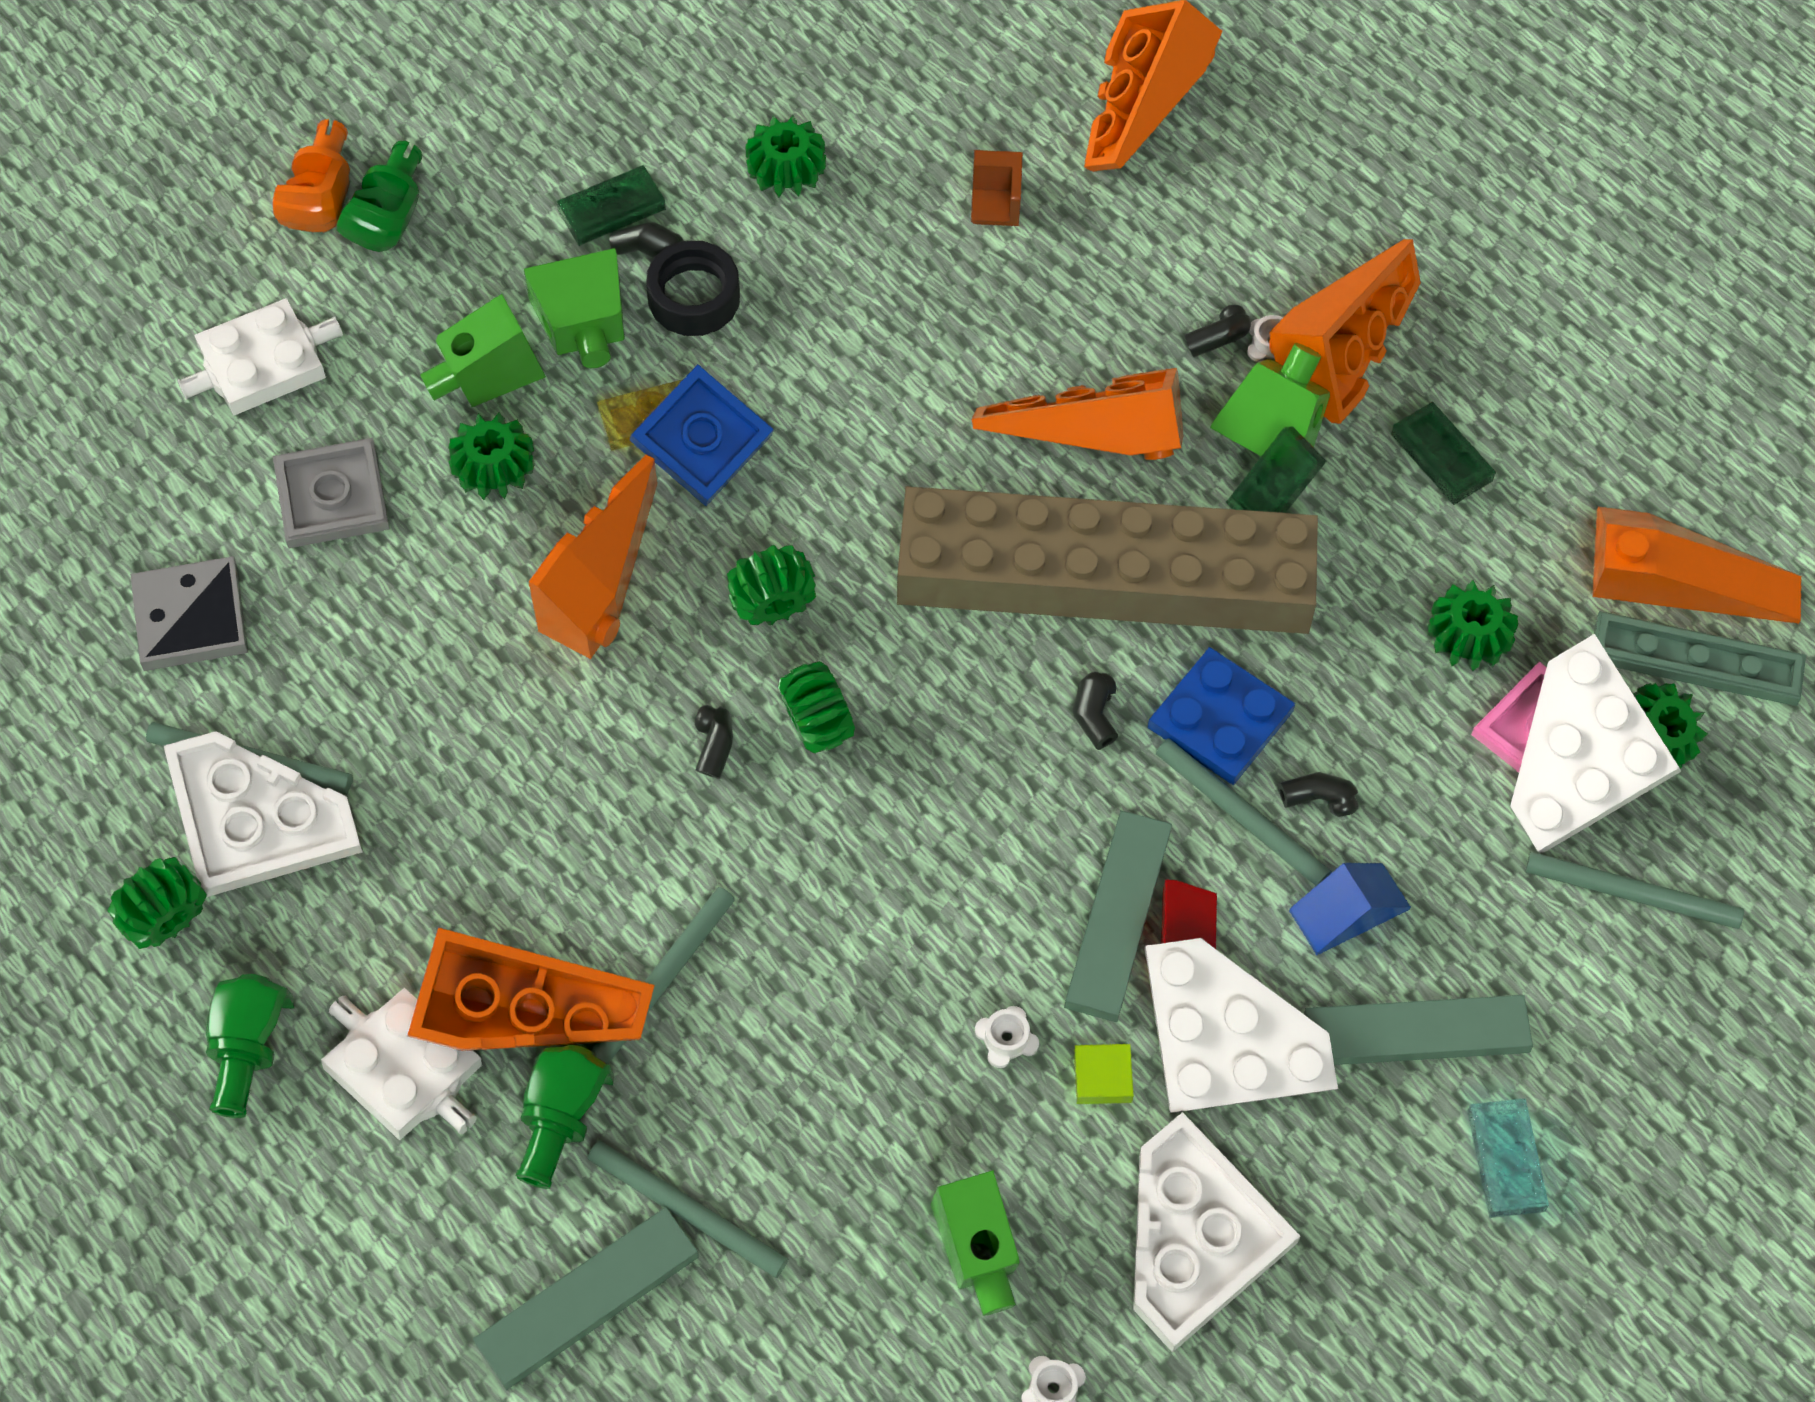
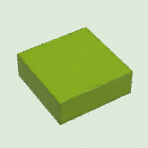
(1103, 1074)

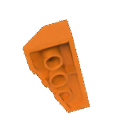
(1155, 62)
(1350, 324)
(1128, 418)
(1671, 566)
(587, 576)
(512, 998)

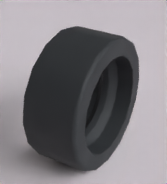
(693, 319)

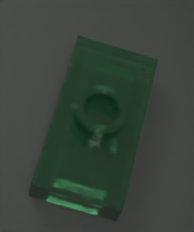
(611, 205)
(1443, 453)
(1278, 475)

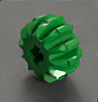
(785, 155)
(491, 455)
(771, 585)
(1473, 625)
(816, 707)
(1672, 719)
(157, 902)

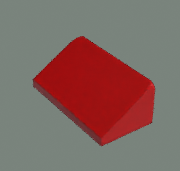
(1188, 913)

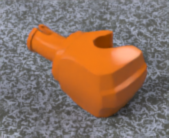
(320, 184)

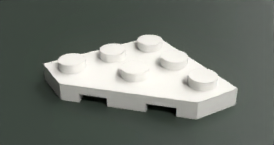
(1585, 748)
(253, 815)
(1228, 1033)
(1197, 1233)

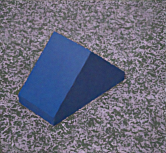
(1348, 904)

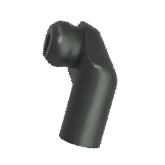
(646, 237)
(1231, 327)
(1089, 707)
(718, 726)
(1320, 786)

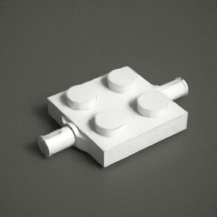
(259, 357)
(395, 1074)

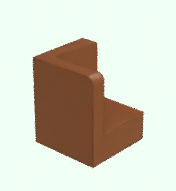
(996, 187)

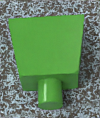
(579, 304)
(483, 356)
(1274, 399)
(971, 1214)

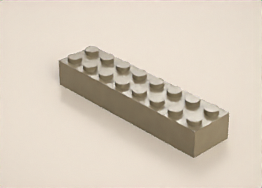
(1108, 560)

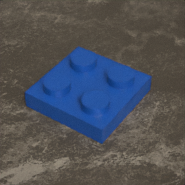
(701, 435)
(1221, 715)

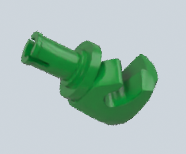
(385, 204)
(237, 1027)
(555, 1099)

